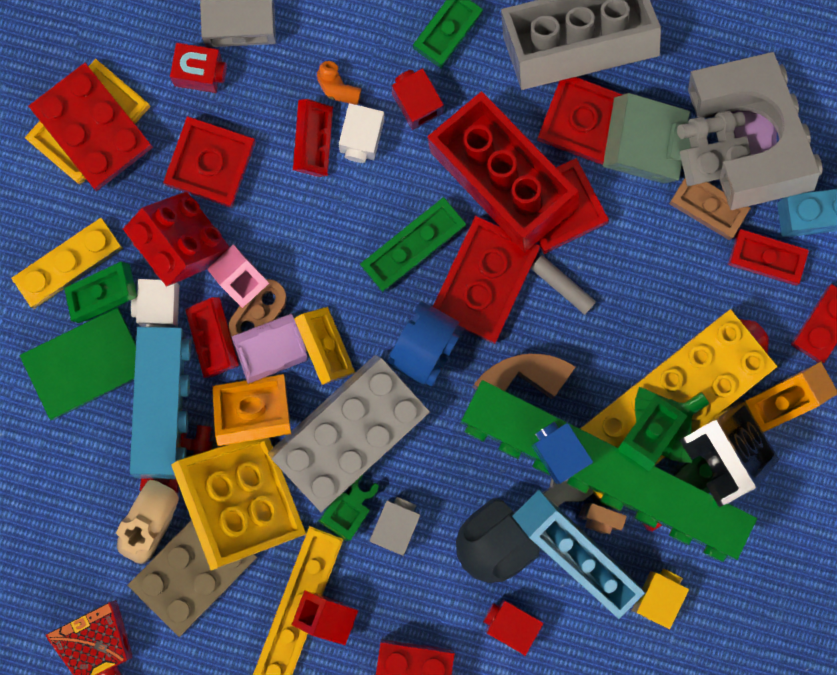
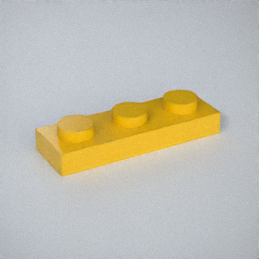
(67, 263)

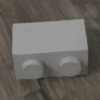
(237, 22)

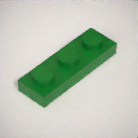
(413, 245)

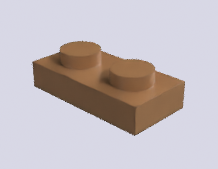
(709, 207)
(601, 519)

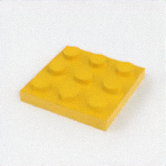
(237, 501)

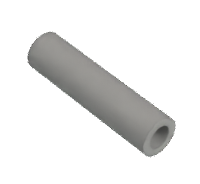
(563, 284)

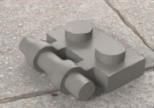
(704, 160)

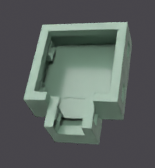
(645, 138)

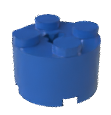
(423, 342)

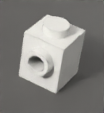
(156, 304)

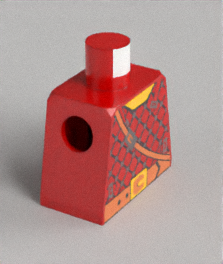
(93, 642)

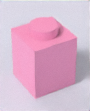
(237, 276)

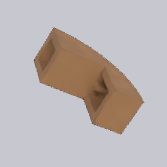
(539, 370)

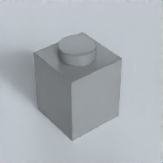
(395, 526)

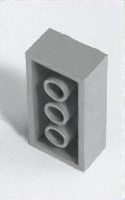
(577, 37)
(348, 432)

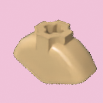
(146, 522)

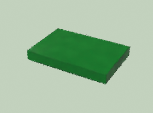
(82, 364)

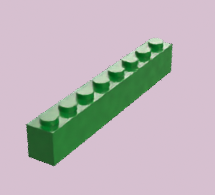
(621, 481)

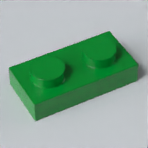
(447, 30)
(100, 292)
(652, 433)

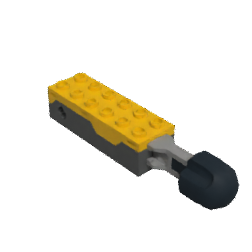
(717, 361)

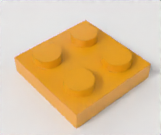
(251, 410)

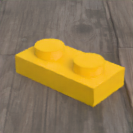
(324, 345)

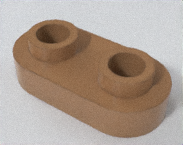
(256, 311)

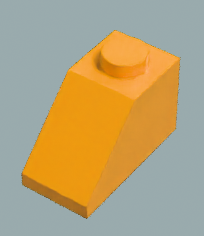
(792, 397)

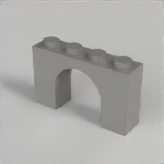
(759, 87)

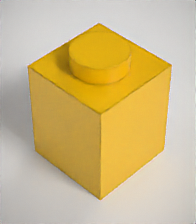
(661, 598)

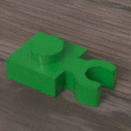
(347, 512)

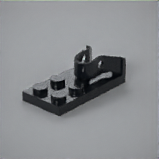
(735, 451)

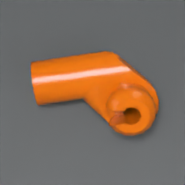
(333, 85)

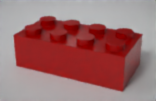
(503, 171)

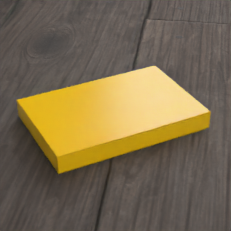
(129, 101)

